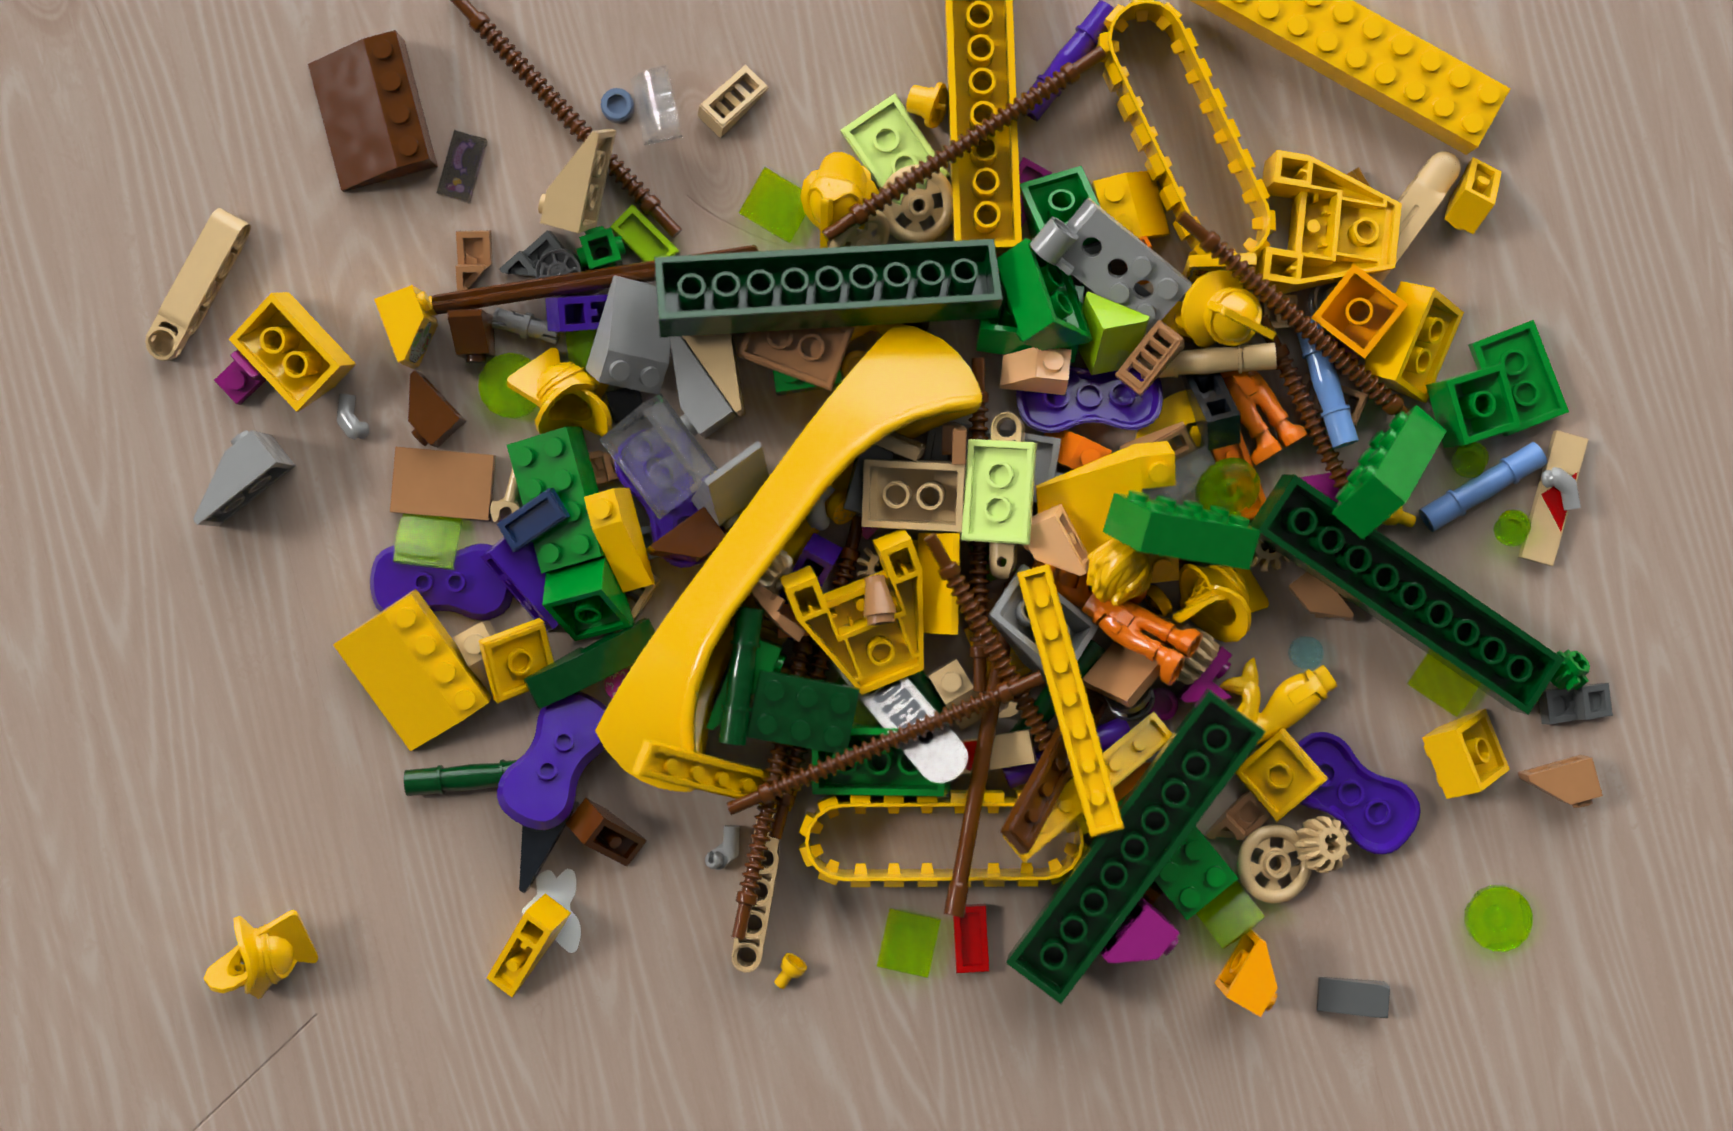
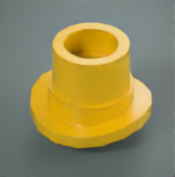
(928, 103)

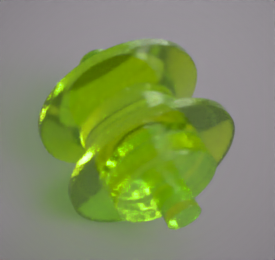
(1470, 460)
(1512, 527)

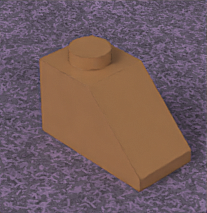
(1567, 780)

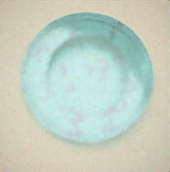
(1305, 652)

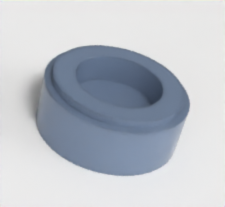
(617, 105)

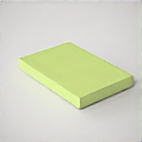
(888, 141)
(999, 491)

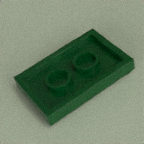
(802, 712)

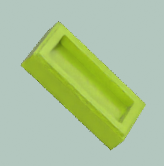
(642, 236)

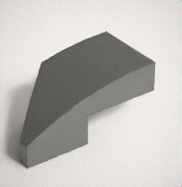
(525, 261)

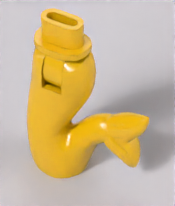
(1289, 701)

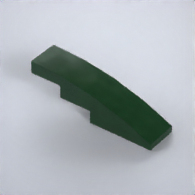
(589, 664)

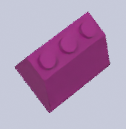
(1141, 936)

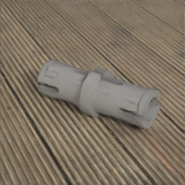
(524, 325)

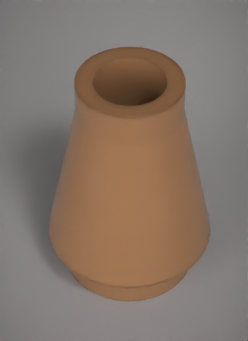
(878, 602)

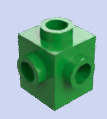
(596, 239)

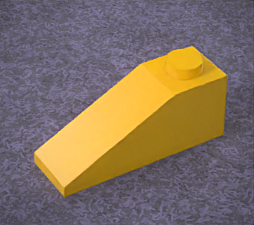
(620, 537)
(528, 944)

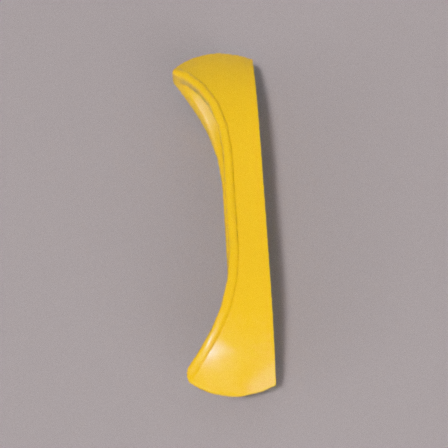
(668, 696)

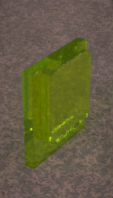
(774, 205)
(427, 541)
(1442, 685)
(1230, 915)
(908, 942)

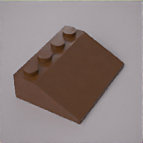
(372, 111)

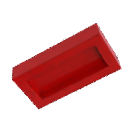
(971, 940)

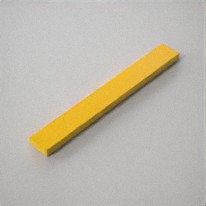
(1070, 700)

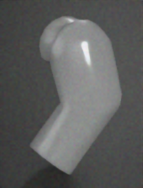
(348, 421)
(1565, 484)
(817, 517)
(727, 851)

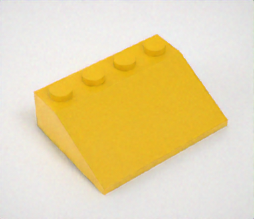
(413, 670)

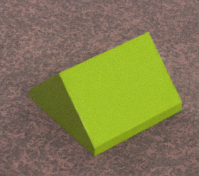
(1114, 332)

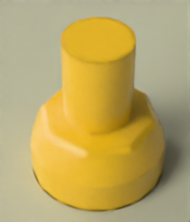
(1401, 517)
(791, 967)

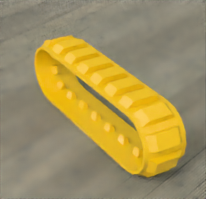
(1212, 105)
(927, 876)

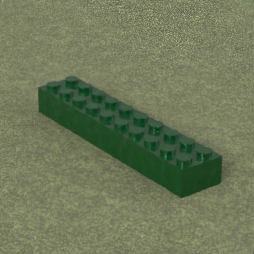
(827, 287)
(1406, 596)
(1126, 861)

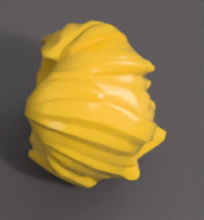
(1118, 572)

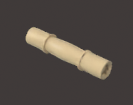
(1218, 360)

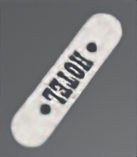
(938, 755)

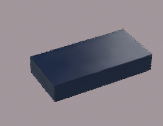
(533, 520)

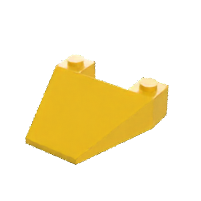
(1331, 224)
(1090, 489)
(835, 620)

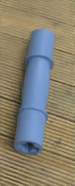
(1330, 395)
(1483, 487)

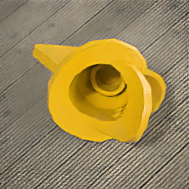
(834, 189)
(1221, 311)
(563, 394)
(1219, 600)
(267, 955)

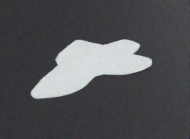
(562, 891)

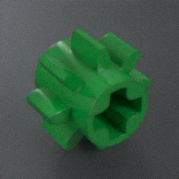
(1571, 671)

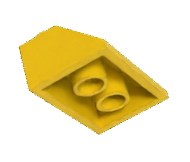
(1416, 342)
(291, 350)
(939, 607)

